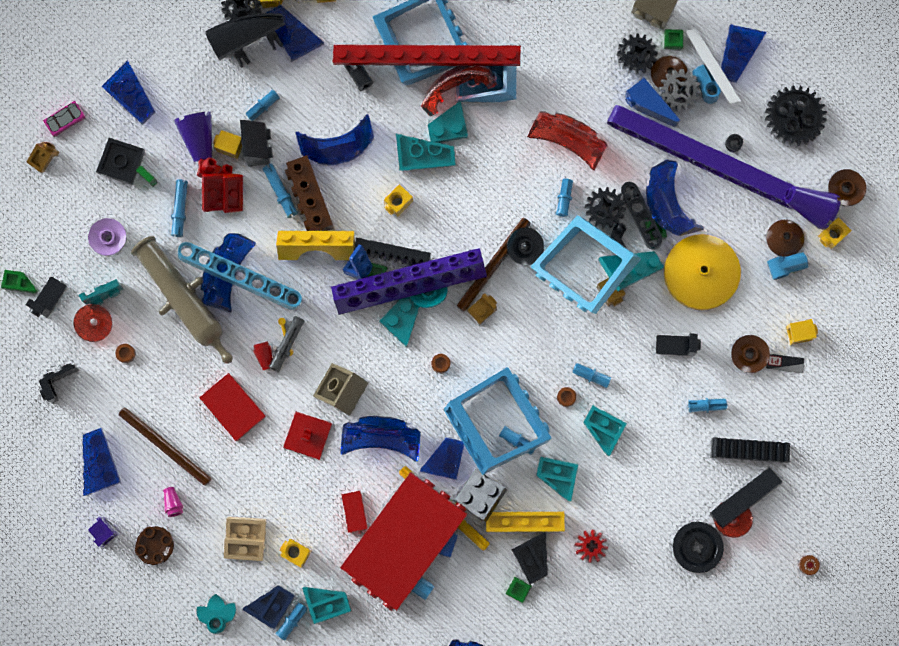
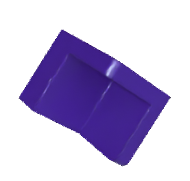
(102, 532)

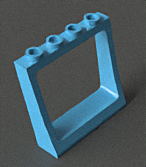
(383, 25)
(470, 435)

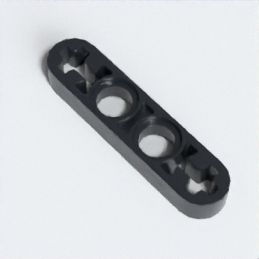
(639, 216)

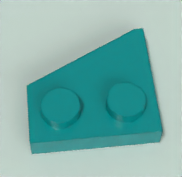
(448, 125)
(401, 319)
(604, 428)
(558, 476)
(325, 603)

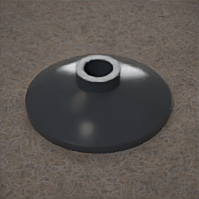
(533, 242)

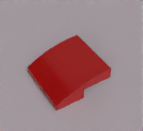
(222, 192)

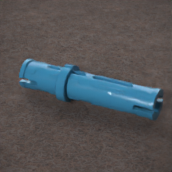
(283, 197)
(178, 216)

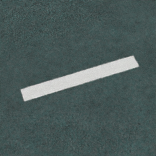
(712, 66)

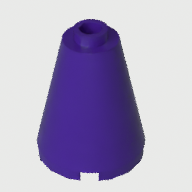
(196, 134)
(813, 205)

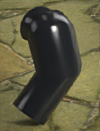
(618, 232)

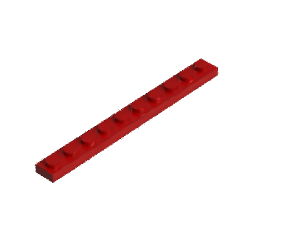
(428, 55)

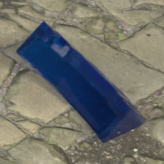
(337, 149)
(663, 201)
(217, 291)
(381, 433)

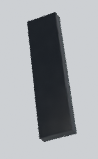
(745, 498)

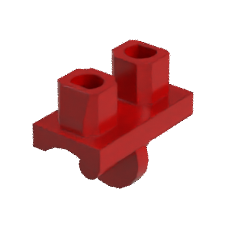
(210, 166)

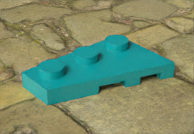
(646, 267)

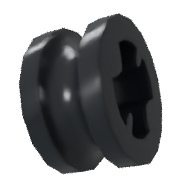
(733, 137)

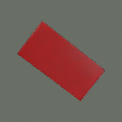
(354, 511)

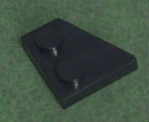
(533, 558)

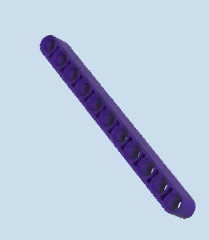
(699, 154)

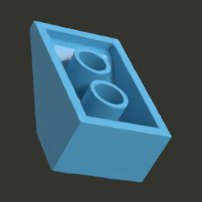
(504, 90)

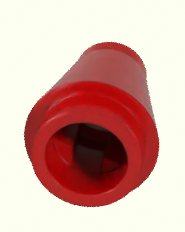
(263, 354)

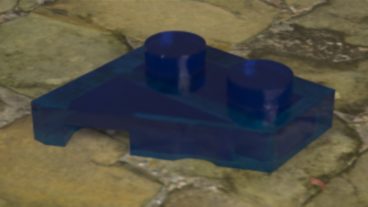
(445, 460)

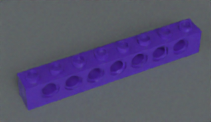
(408, 281)

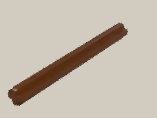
(490, 268)
(165, 446)

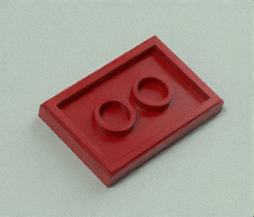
(232, 407)

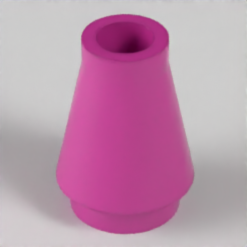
(172, 503)

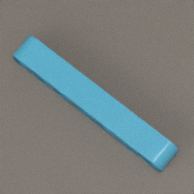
(233, 268)

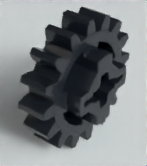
(240, 12)
(640, 46)
(613, 204)

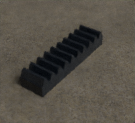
(394, 251)
(750, 450)

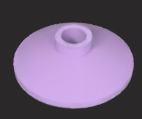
(102, 229)

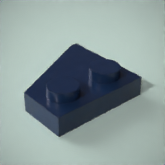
(271, 606)

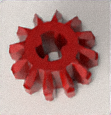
(587, 540)

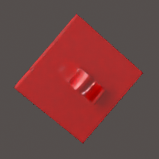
(307, 435)

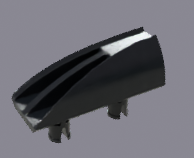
(238, 33)

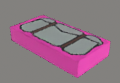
(64, 118)

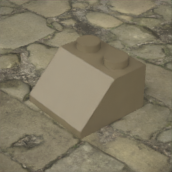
(654, 11)
(341, 389)

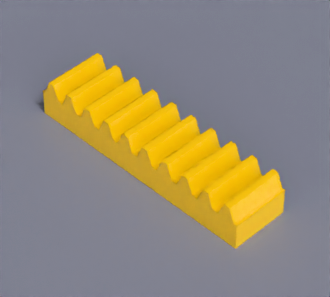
(526, 522)

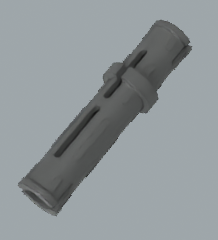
(282, 351)

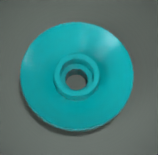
(424, 300)

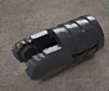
(360, 77)

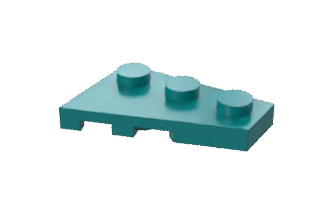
(423, 154)

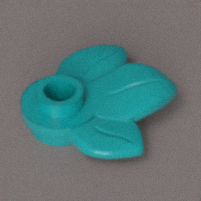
(214, 611)

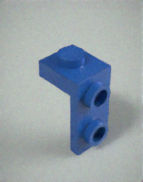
(358, 264)

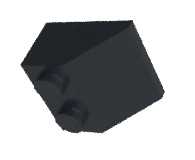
(255, 143)

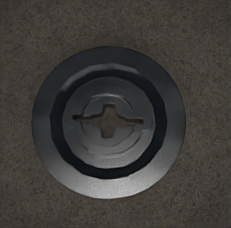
(710, 553)

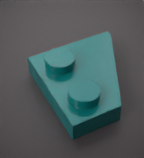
(102, 292)

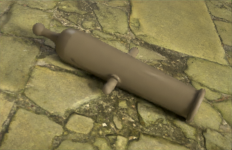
(181, 296)

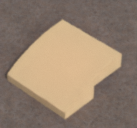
(245, 538)

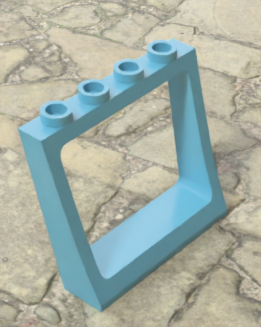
(629, 261)

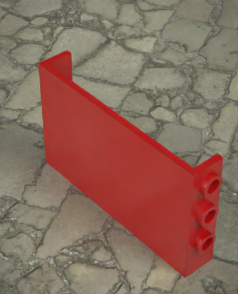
(404, 541)

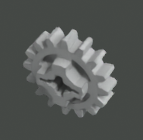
(675, 83)

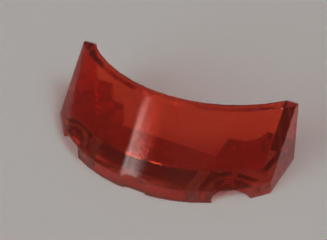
(454, 78)
(570, 134)

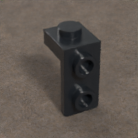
(47, 298)
(678, 345)
(48, 392)

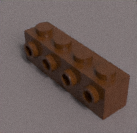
(309, 194)

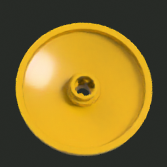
(694, 287)

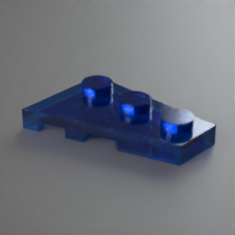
(295, 35)
(739, 49)
(129, 93)
(99, 464)

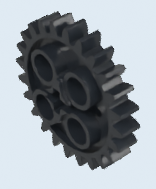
(779, 120)

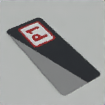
(785, 363)

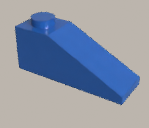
(648, 101)

